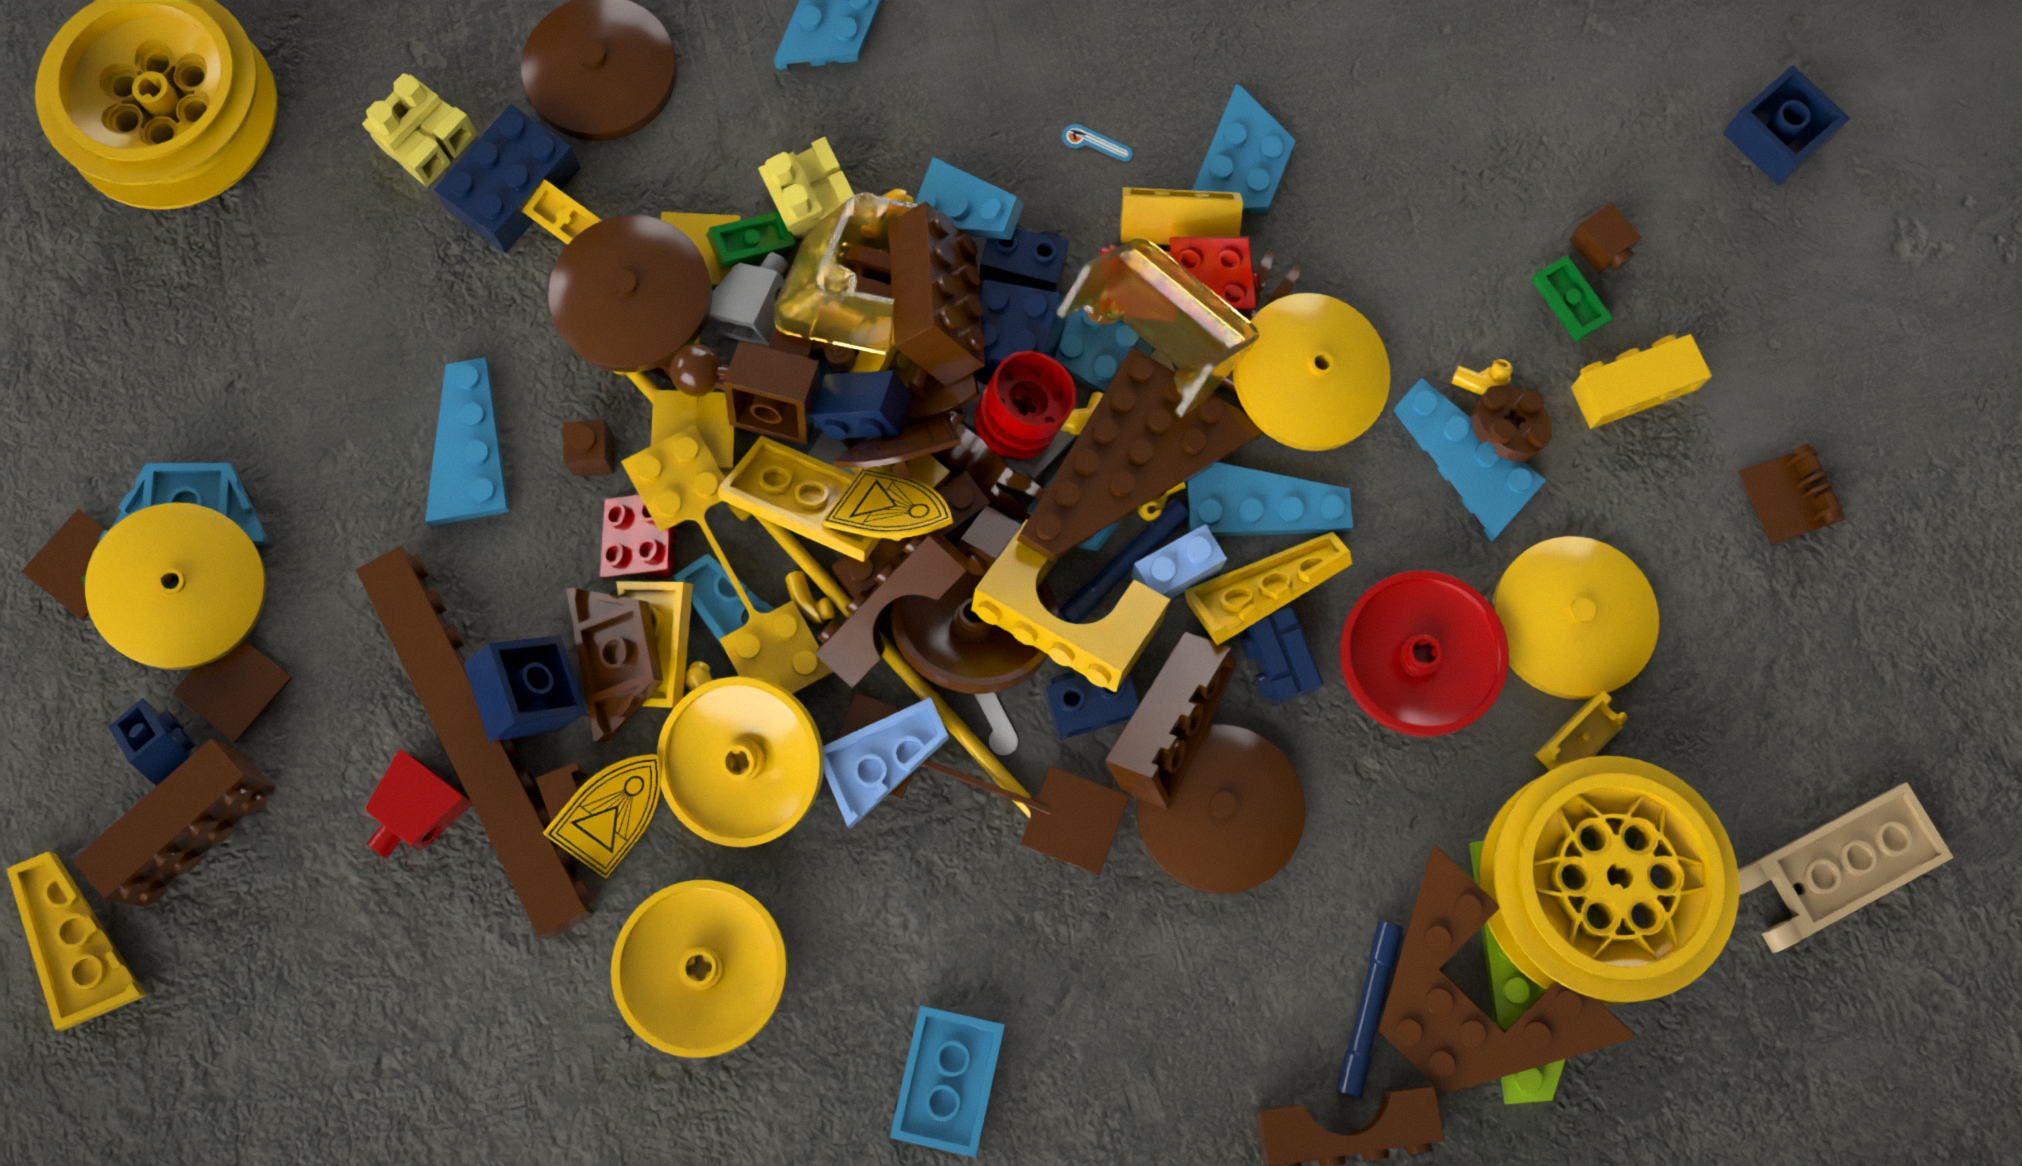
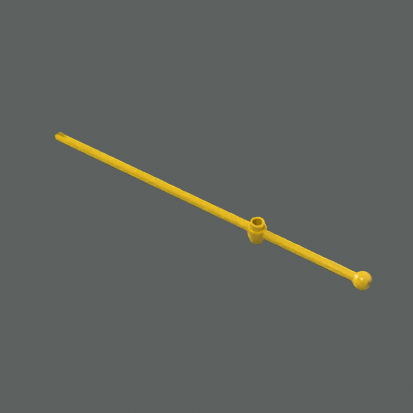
(890, 654)

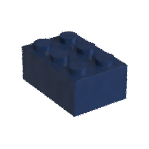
(502, 175)

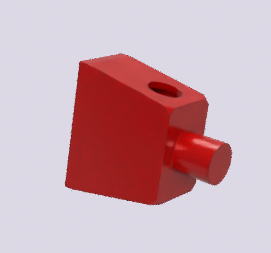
(412, 805)

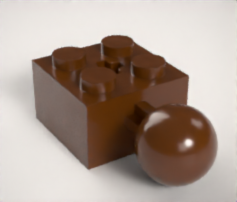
(762, 387)

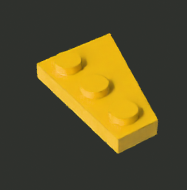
(671, 620)

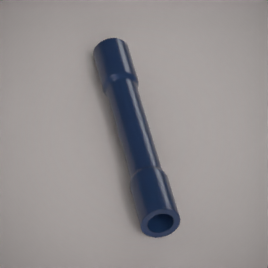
(1156, 531)
(1357, 1058)

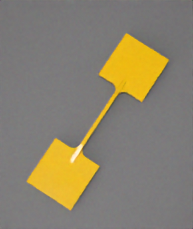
(673, 409)
(680, 484)

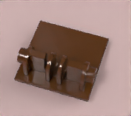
(1792, 495)

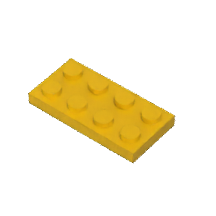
(793, 494)

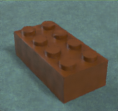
(936, 294)
(174, 825)

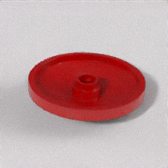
(1423, 653)

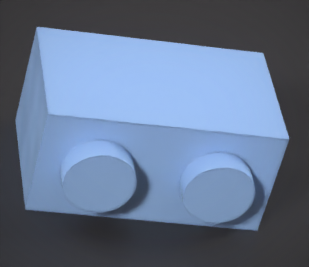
(1181, 563)

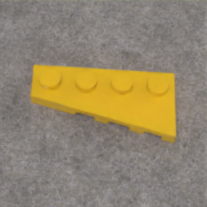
(1256, 590)
(71, 949)

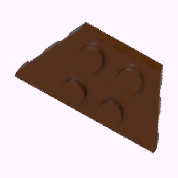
(615, 657)

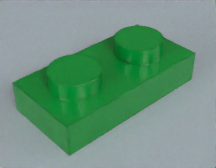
(750, 239)
(1571, 298)

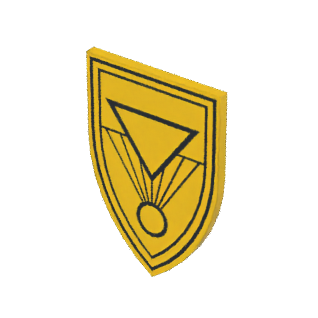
(888, 507)
(609, 813)

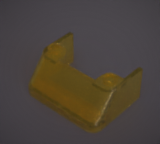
(821, 295)
(1168, 311)

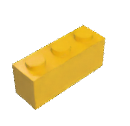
(1178, 213)
(1640, 380)

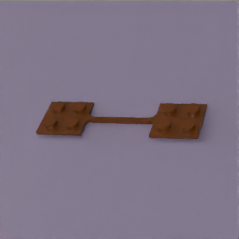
(224, 692)
(1067, 819)

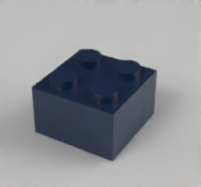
(1785, 125)
(1018, 321)
(524, 687)

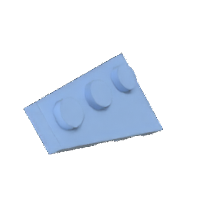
(880, 756)

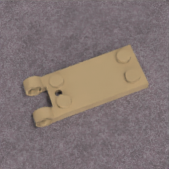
(1847, 863)

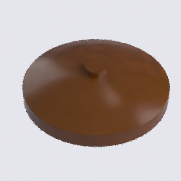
(599, 68)
(630, 293)
(959, 648)
(1230, 817)

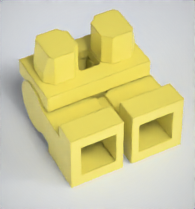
(416, 127)
(805, 185)

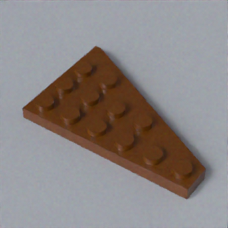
(1132, 455)

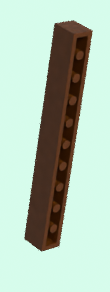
(486, 769)

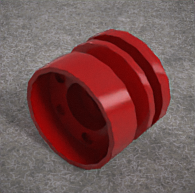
(1024, 405)

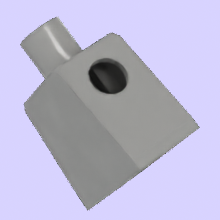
(746, 301)

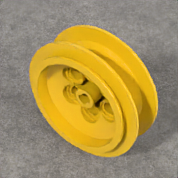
(184, 136)
(1546, 924)

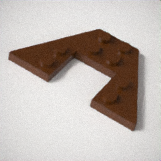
(1445, 1028)

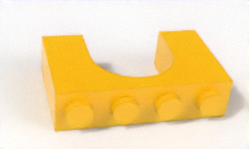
(1099, 649)

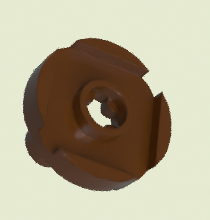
(1524, 409)

